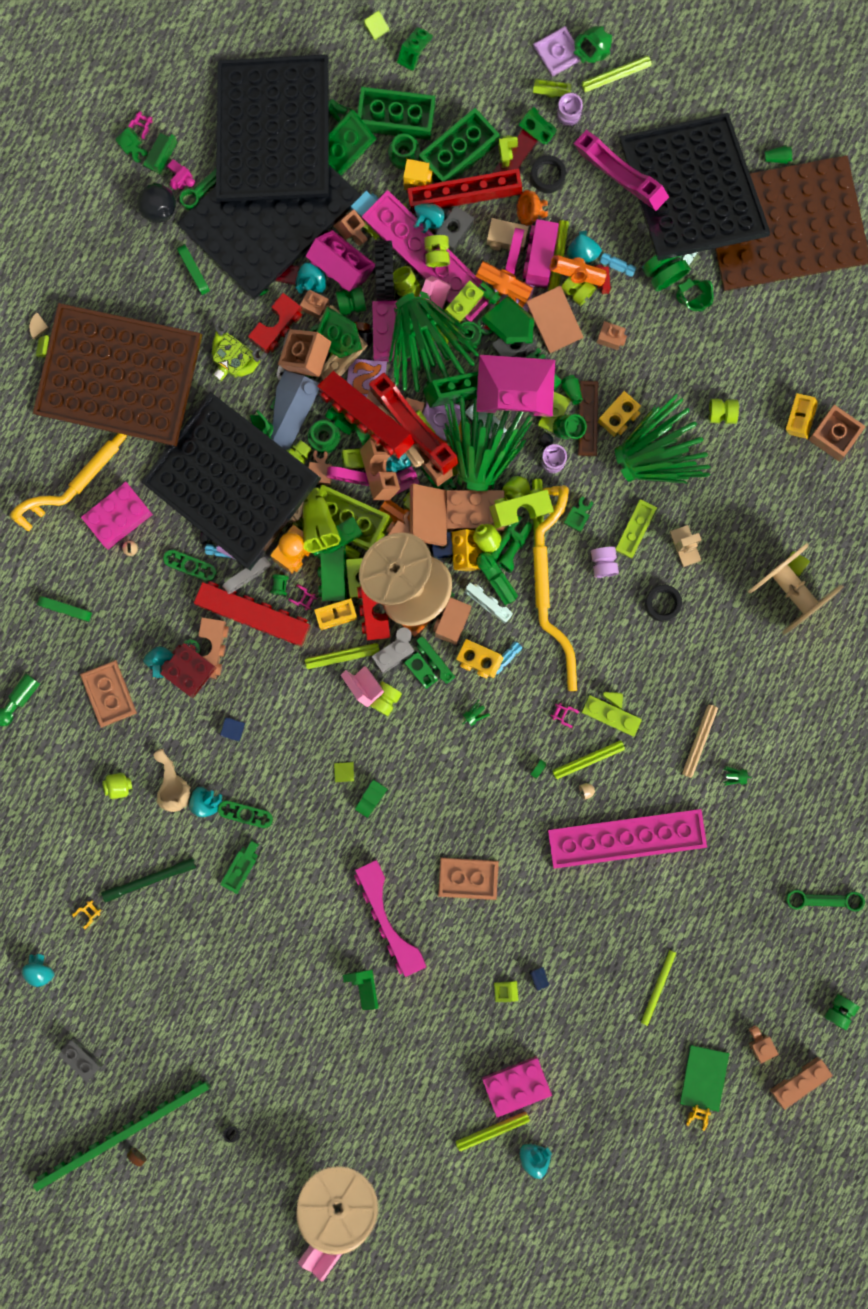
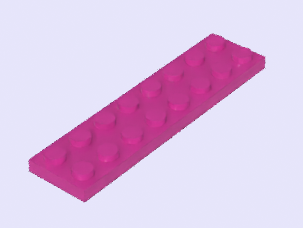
(395, 223)
(627, 838)

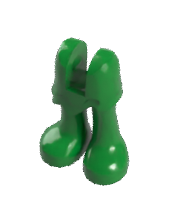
(517, 542)

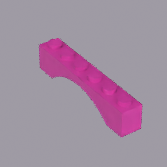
(638, 184)
(407, 955)

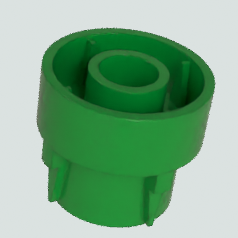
(401, 142)
(321, 427)

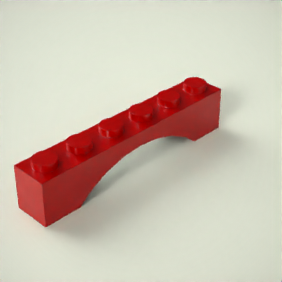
(430, 444)

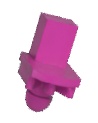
(182, 176)

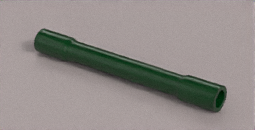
(119, 891)

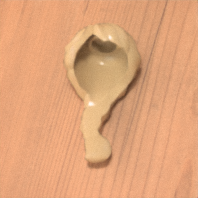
(174, 791)

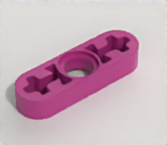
(514, 250)
(347, 475)

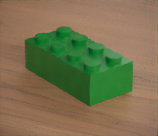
(397, 112)
(460, 147)

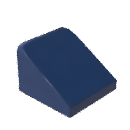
(232, 729)
(539, 978)

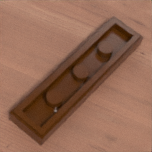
(589, 411)

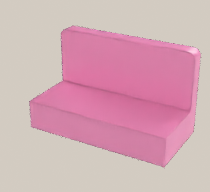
(437, 290)
(363, 686)
(318, 1262)

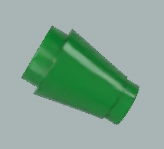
(779, 155)
(572, 389)

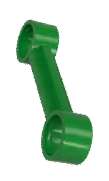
(205, 185)
(825, 900)

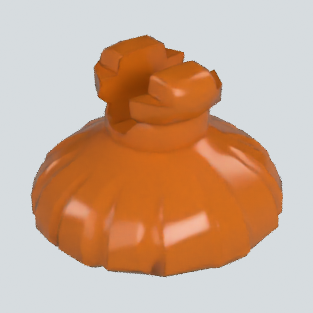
(530, 208)

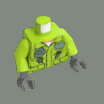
(232, 355)

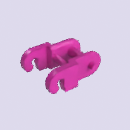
(135, 122)
(312, 597)
(565, 711)

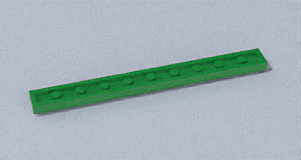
(114, 1138)

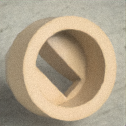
(134, 548)
(588, 790)

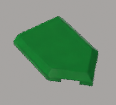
(510, 322)
(340, 332)

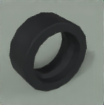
(548, 188)
(677, 600)

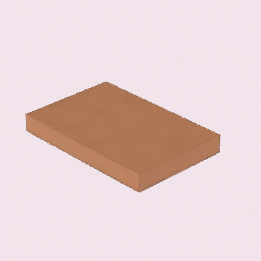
(554, 319)
(428, 514)
(108, 693)
(468, 878)

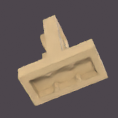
(686, 545)

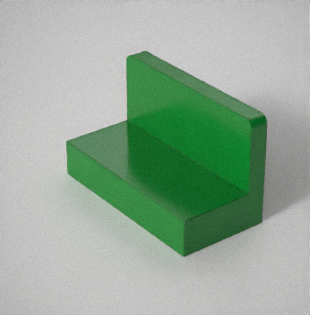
(160, 153)

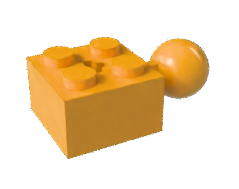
(290, 550)

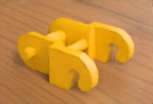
(89, 904)
(692, 1115)

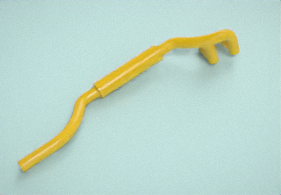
(75, 486)
(542, 582)

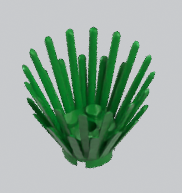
(419, 319)
(652, 460)
(478, 464)

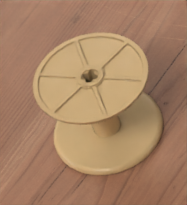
(405, 579)
(796, 590)
(331, 1190)

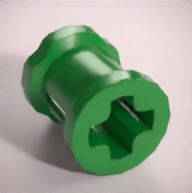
(279, 585)

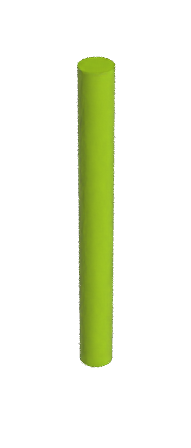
(658, 987)

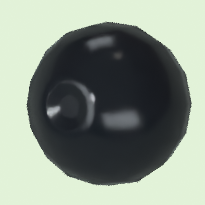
(156, 203)

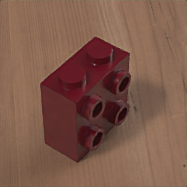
(187, 670)

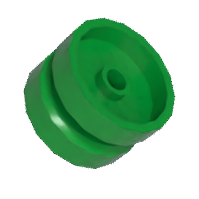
(665, 271)

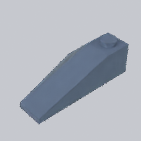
(292, 403)

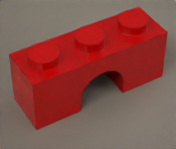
(268, 337)
(375, 624)

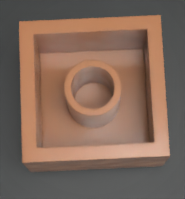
(304, 352)
(836, 433)
(452, 621)

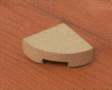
(37, 326)

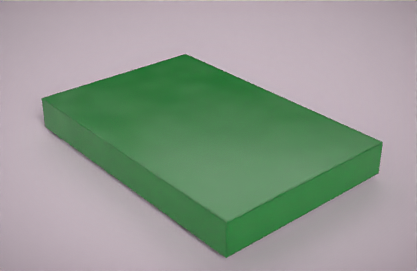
(348, 142)
(704, 1078)

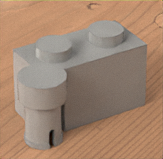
(395, 652)

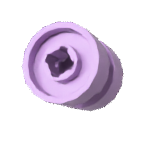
(569, 109)
(553, 458)
(604, 561)

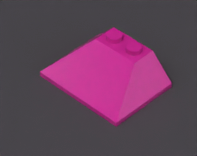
(515, 385)

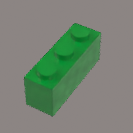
(444, 389)
(333, 575)

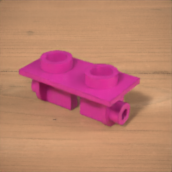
(406, 478)

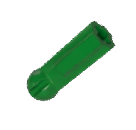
(496, 577)
(18, 698)

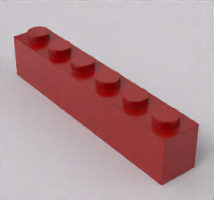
(467, 190)
(365, 414)
(252, 614)

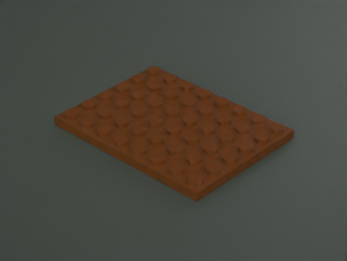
(810, 222)
(117, 374)

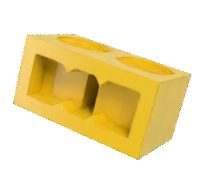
(417, 174)
(616, 412)
(802, 415)
(464, 550)
(335, 614)
(482, 655)

